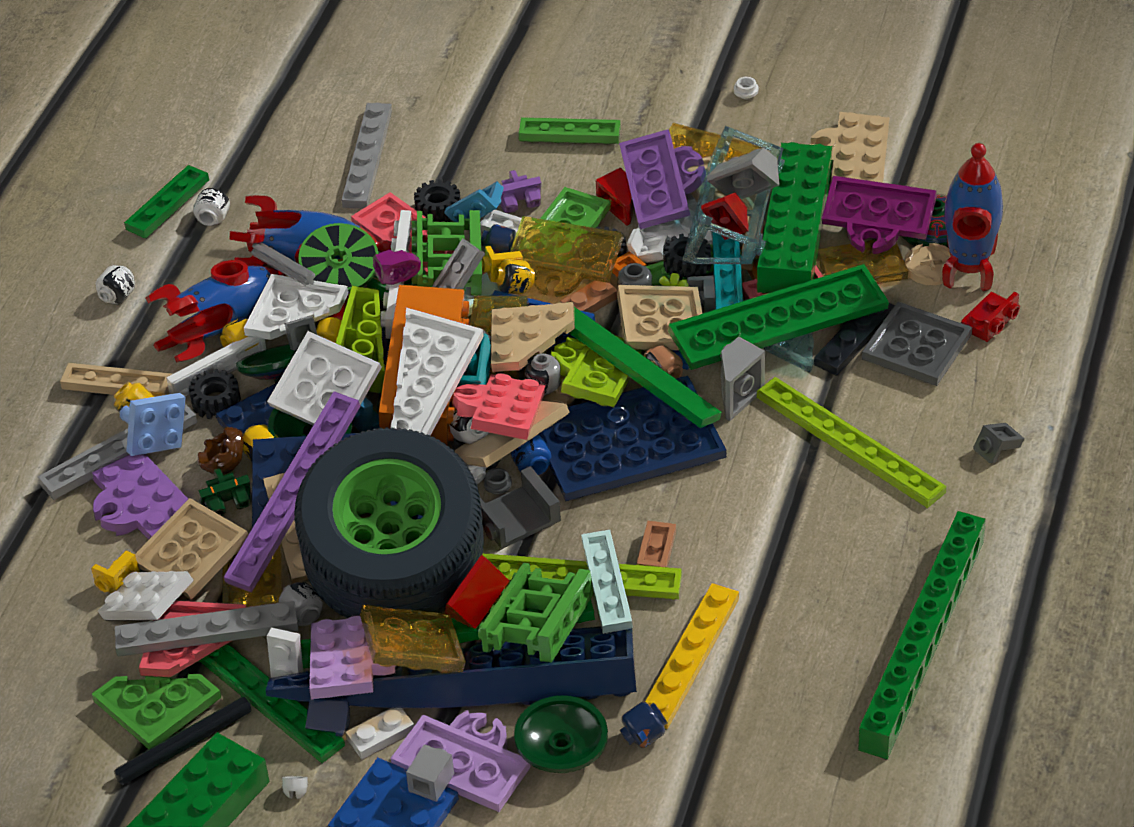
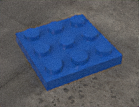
(385, 801)

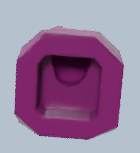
(395, 266)

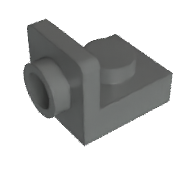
(706, 290)
(996, 438)

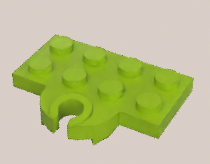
(589, 374)

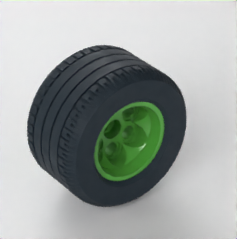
(388, 570)

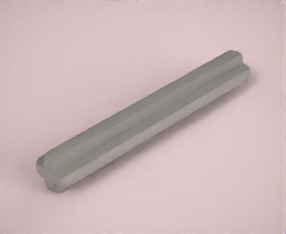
(283, 264)

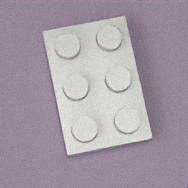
(145, 595)

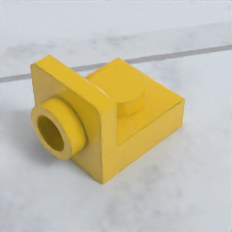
(493, 260)
(112, 579)

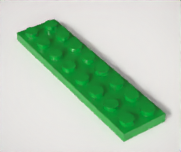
(779, 315)

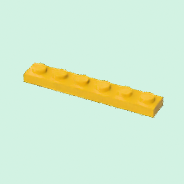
(692, 650)

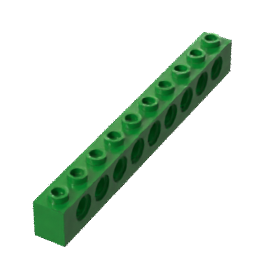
(921, 636)

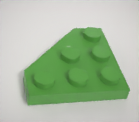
(155, 705)

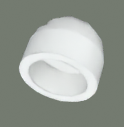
(294, 783)

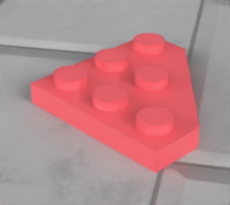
(172, 661)

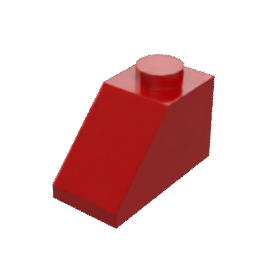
(616, 188)
(728, 213)

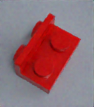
(991, 315)

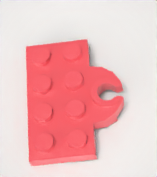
(501, 406)

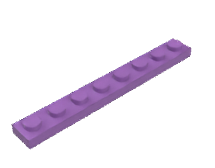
(279, 511)

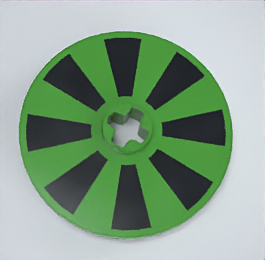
(349, 243)

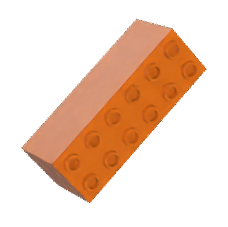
(431, 300)

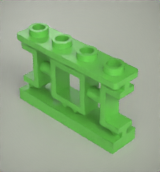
(445, 237)
(541, 632)

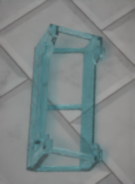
(701, 223)

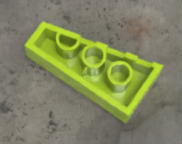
(362, 329)

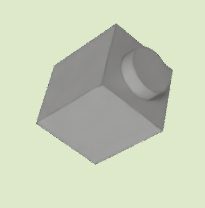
(430, 772)

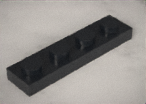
(849, 341)

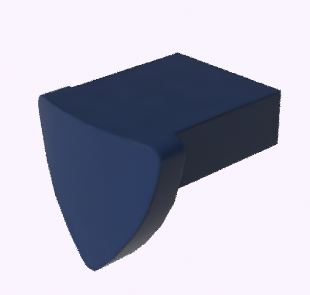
(328, 716)

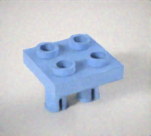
(154, 423)

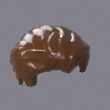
(222, 451)

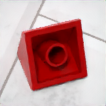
(476, 593)

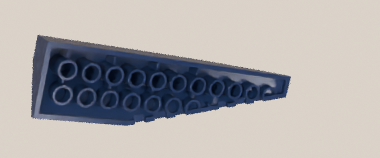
(584, 667)

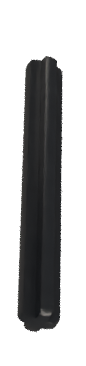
(182, 740)

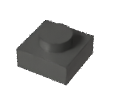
(298, 329)

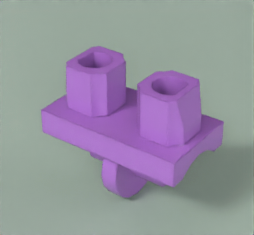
(518, 189)

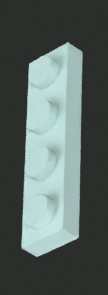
(606, 581)

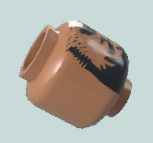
(666, 360)

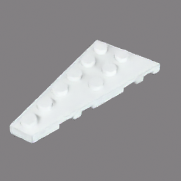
(430, 368)

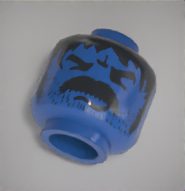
(533, 454)

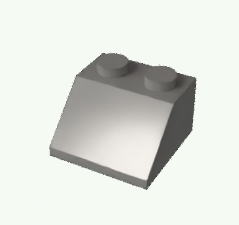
(746, 174)
(741, 375)

